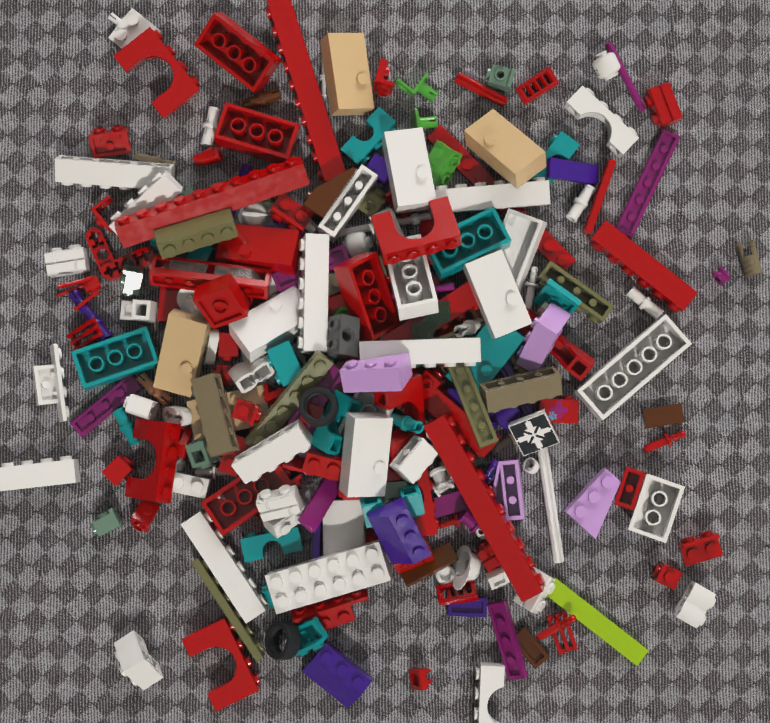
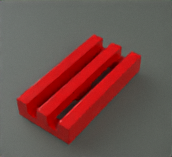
(75, 341)
(567, 648)

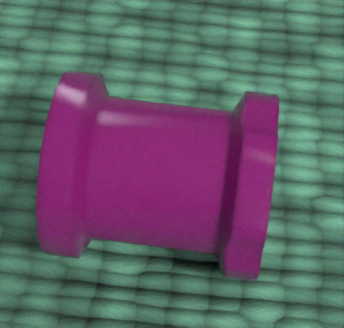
(468, 519)

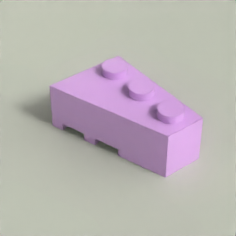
(542, 338)
(376, 374)
(509, 489)
(593, 502)

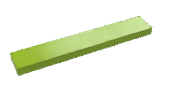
(598, 623)

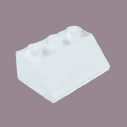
(656, 508)

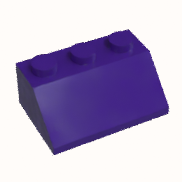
(399, 533)
(337, 674)

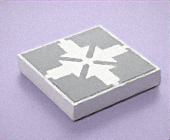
(533, 432)

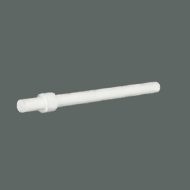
(415, 218)

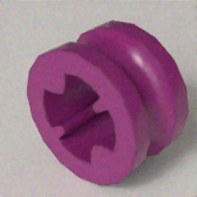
(721, 276)

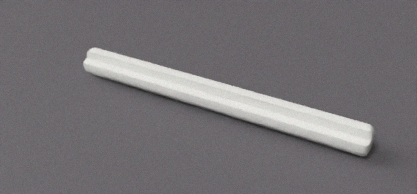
(550, 505)

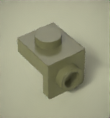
(372, 201)

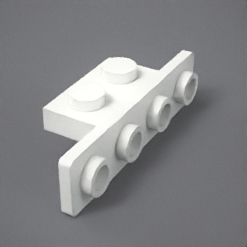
(49, 383)

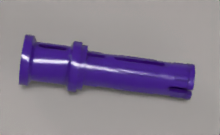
(88, 314)

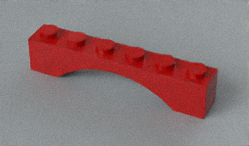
(567, 353)

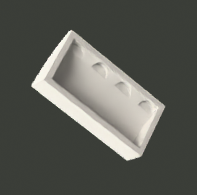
(525, 236)
(343, 526)

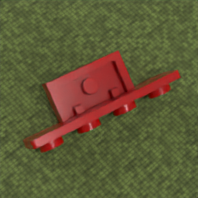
(316, 464)
(332, 611)

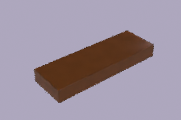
(443, 558)

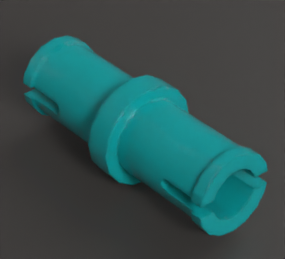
(407, 423)
(126, 426)

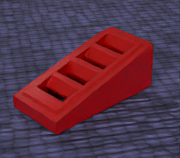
(540, 76)
(465, 597)

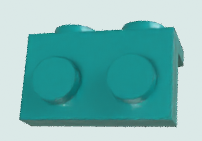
(311, 635)

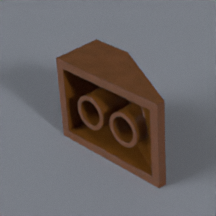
(325, 195)

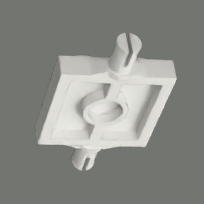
(129, 27)

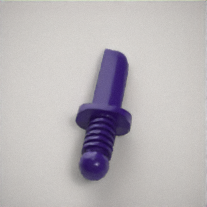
(490, 469)

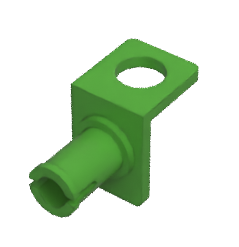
(421, 87)
(425, 122)

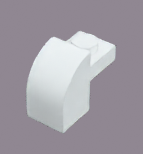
(139, 311)

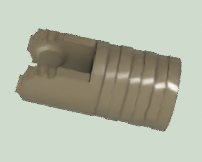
(751, 263)

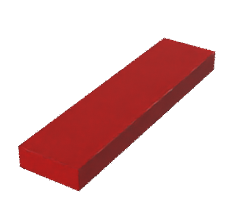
(599, 196)

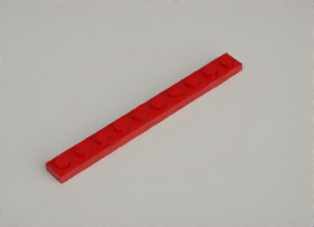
(475, 173)

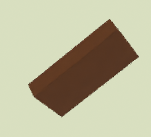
(663, 415)
(531, 648)

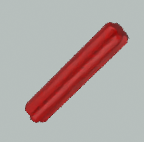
(481, 89)

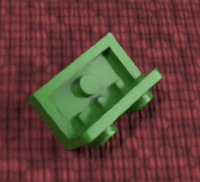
(443, 163)

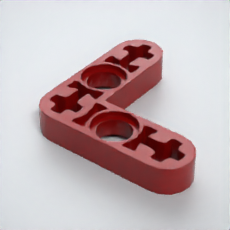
(110, 261)

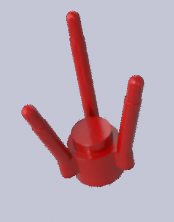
(90, 284)

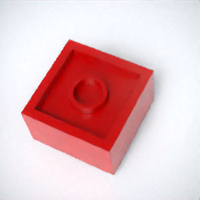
(221, 301)

